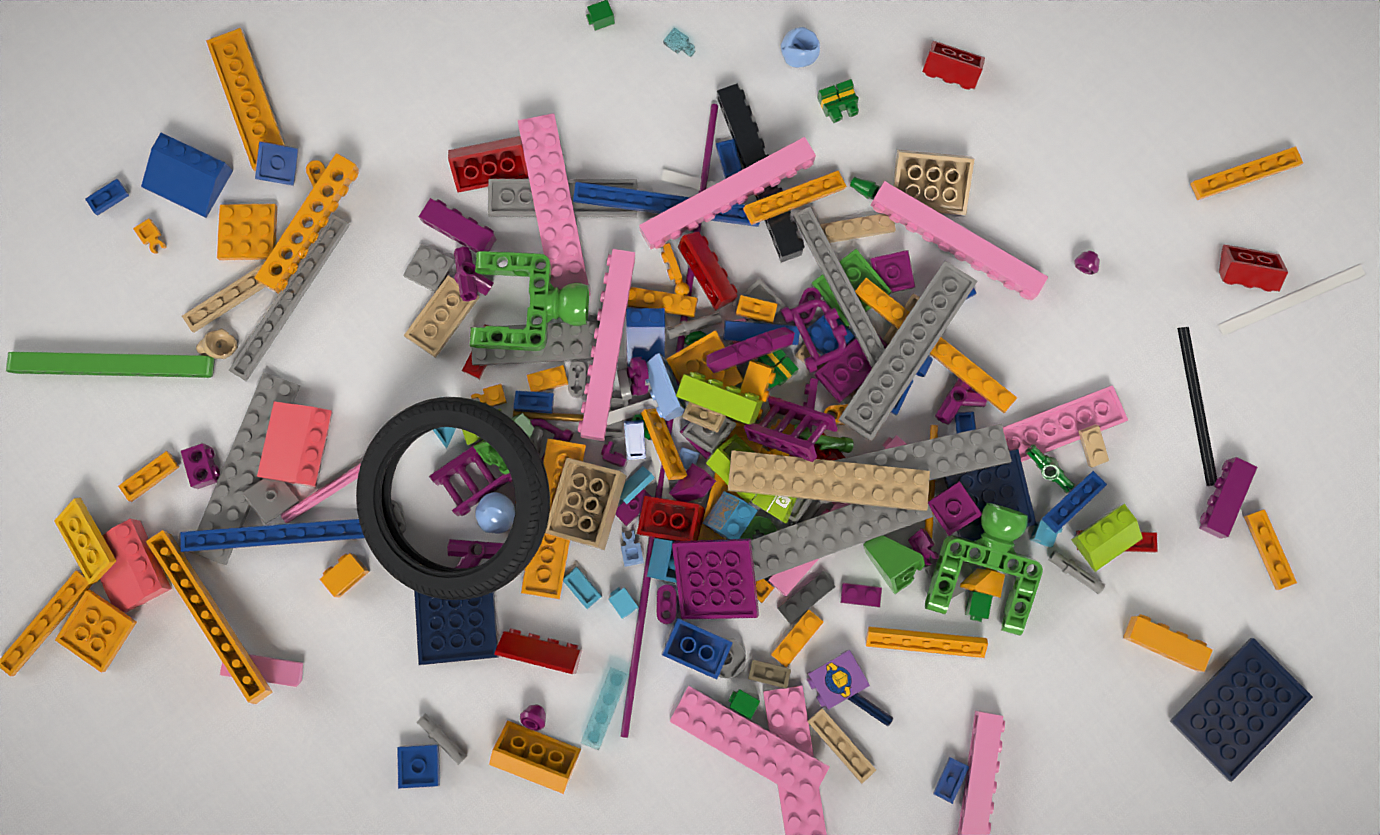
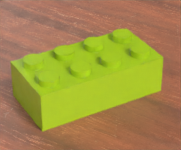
(718, 398)

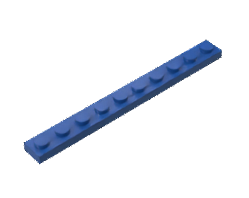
(646, 201)
(270, 535)

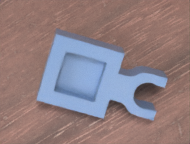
(631, 552)

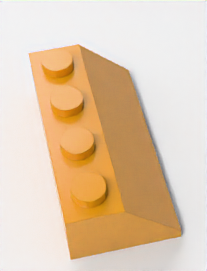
(534, 756)

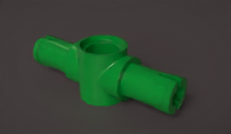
(1043, 461)

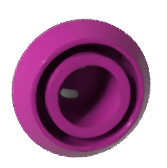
(1087, 262)
(533, 717)

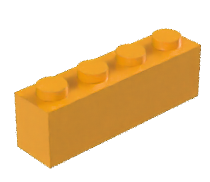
(1168, 643)

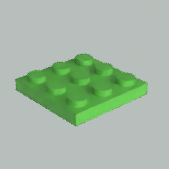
(856, 270)

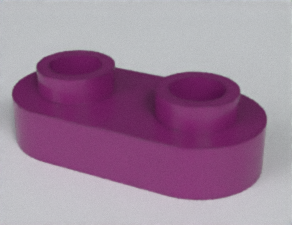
(804, 298)
(666, 604)

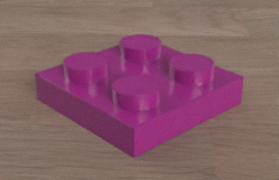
(895, 270)
(954, 508)

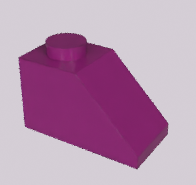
(693, 486)

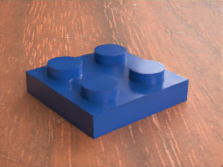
(276, 163)
(823, 337)
(418, 766)

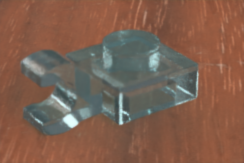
(678, 41)

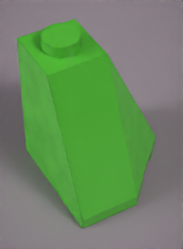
(491, 456)
(894, 561)

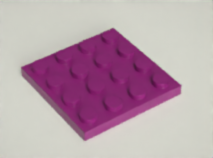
(715, 579)

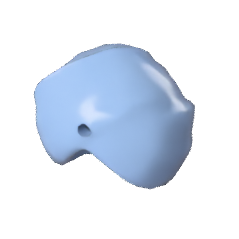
(800, 47)
(495, 513)

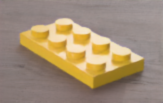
(85, 540)

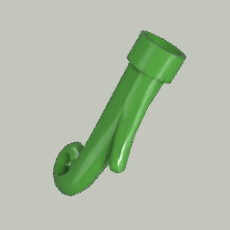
(843, 444)

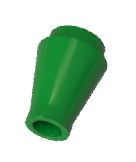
(865, 187)

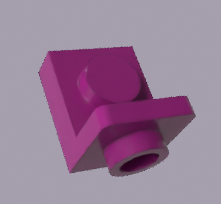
(616, 459)

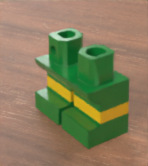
(838, 99)
(783, 371)

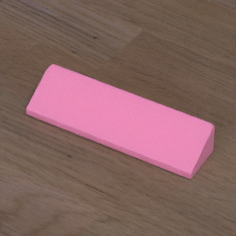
(275, 670)

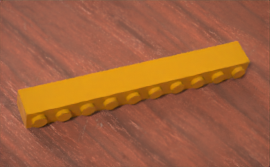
(209, 617)

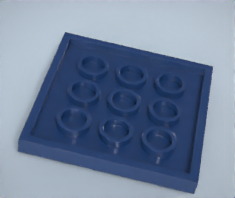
(996, 485)
(455, 629)

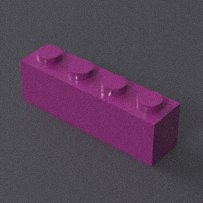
(457, 227)
(1228, 497)

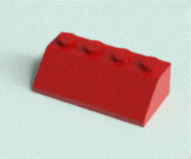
(478, 163)
(707, 270)
(539, 652)

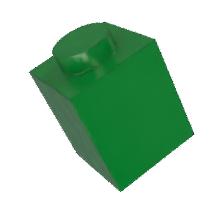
(600, 15)
(978, 606)
(743, 703)

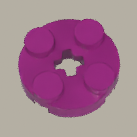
(638, 373)

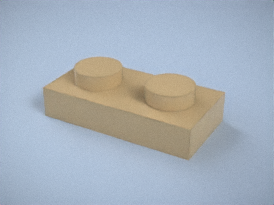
(703, 417)
(1093, 445)

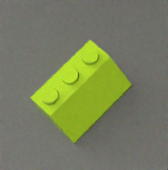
(721, 459)
(1108, 537)

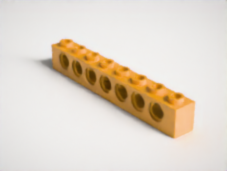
(338, 166)

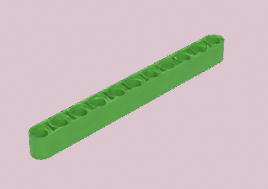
(110, 364)

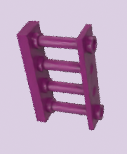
(790, 443)
(458, 466)

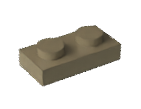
(769, 674)

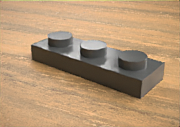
(806, 597)

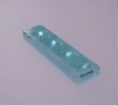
(604, 708)

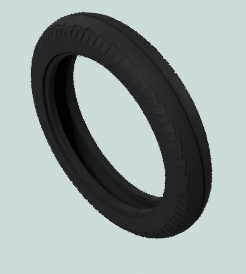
(377, 514)

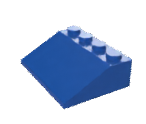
(185, 175)

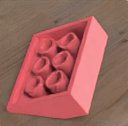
(295, 444)
(137, 572)

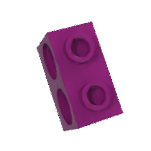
(195, 468)

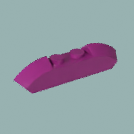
(750, 349)

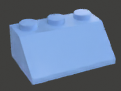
(664, 388)

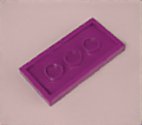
(846, 372)

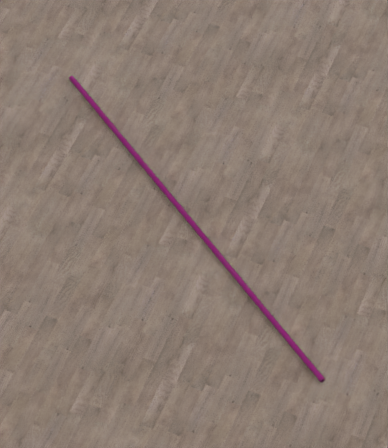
(658, 494)

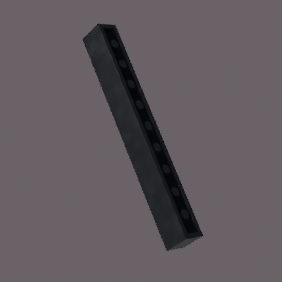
(750, 151)

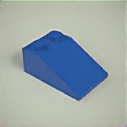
(645, 333)
(696, 648)

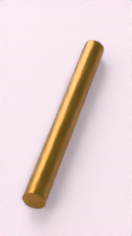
(551, 416)

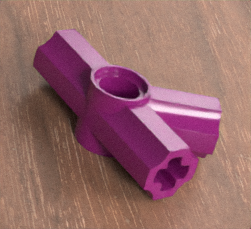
(466, 277)
(950, 406)
(465, 549)

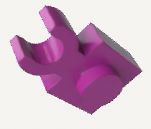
(922, 543)

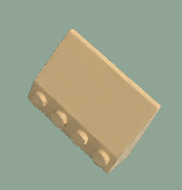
(935, 179)
(585, 503)

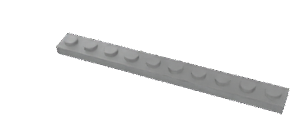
(840, 285)
(289, 298)

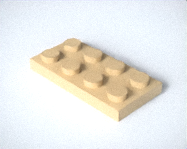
(439, 318)

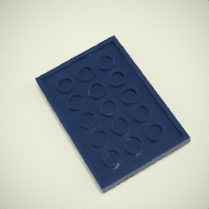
(1241, 709)

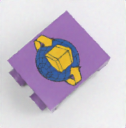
(837, 680)

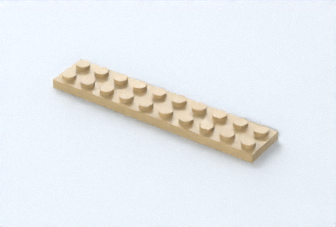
(829, 480)

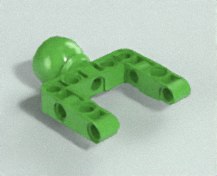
(546, 302)
(994, 551)

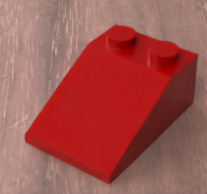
(670, 519)

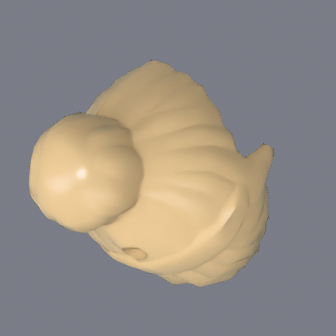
(212, 340)

